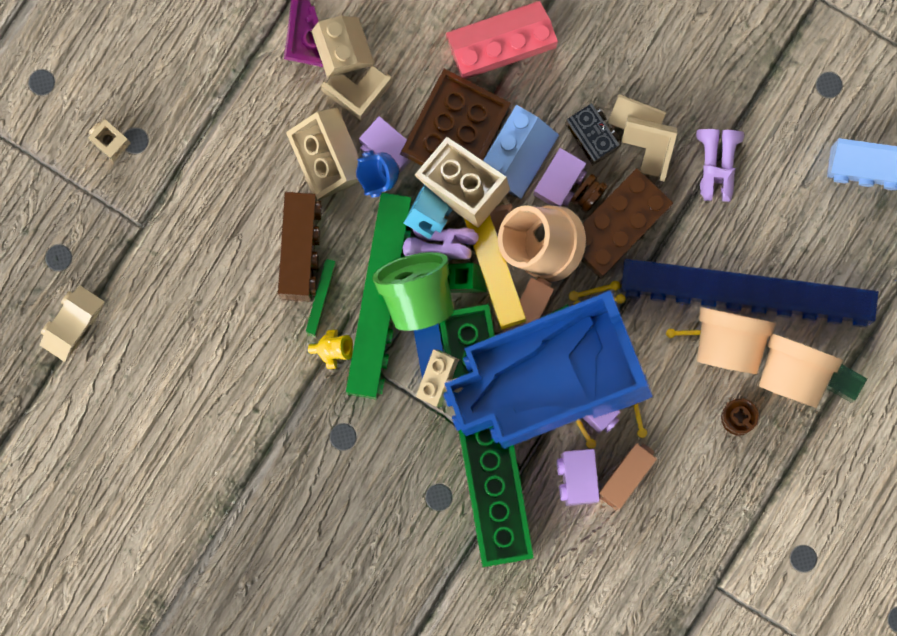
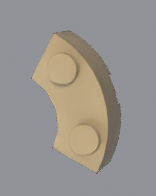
(64, 333)

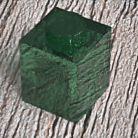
(846, 383)

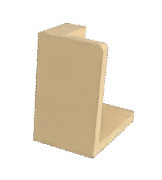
(361, 97)
(657, 140)

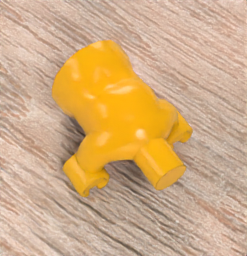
(332, 348)

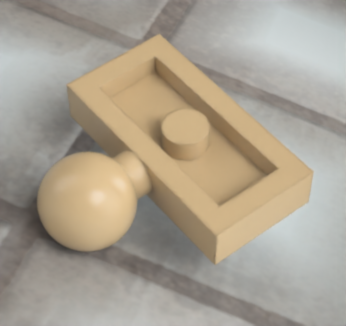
(438, 371)

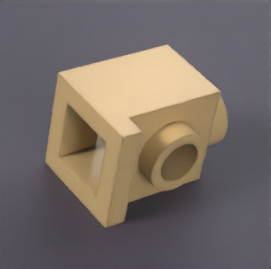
(103, 130)

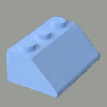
(521, 149)
(863, 163)

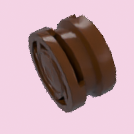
(591, 195)
(739, 417)

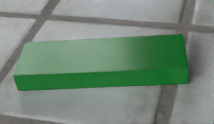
(320, 297)

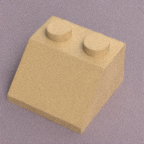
(342, 45)

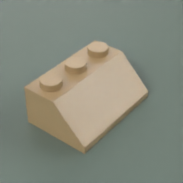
(325, 152)

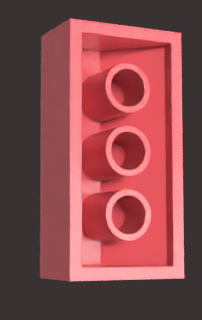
(502, 40)

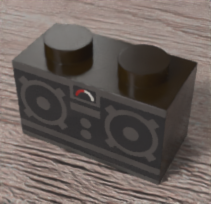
(592, 133)

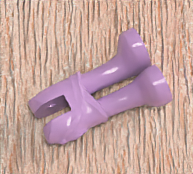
(714, 174)
(451, 247)

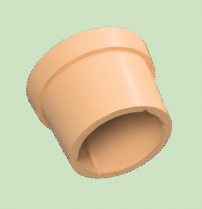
(553, 256)
(732, 340)
(797, 370)

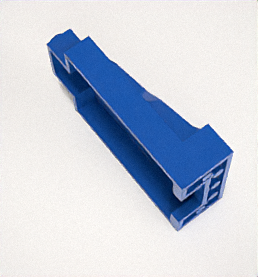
(549, 374)

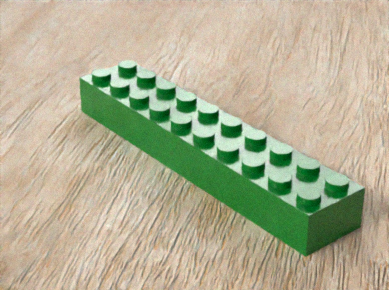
(489, 467)

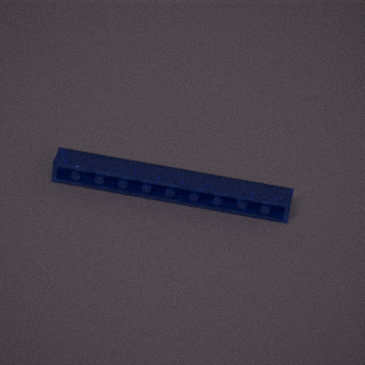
(749, 292)

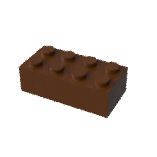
(622, 222)
(298, 247)

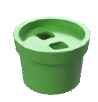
(416, 290)

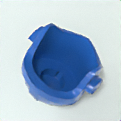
(377, 172)

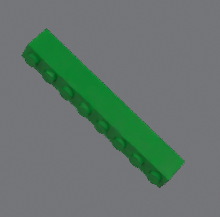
(374, 317)

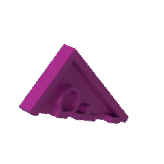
(300, 41)

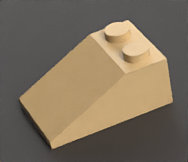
(463, 181)

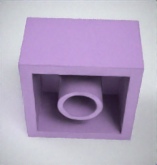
(579, 477)

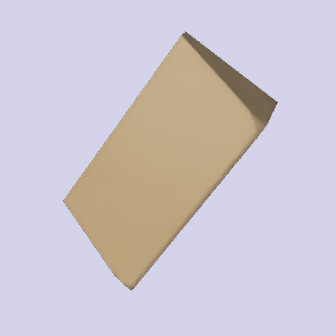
(628, 107)

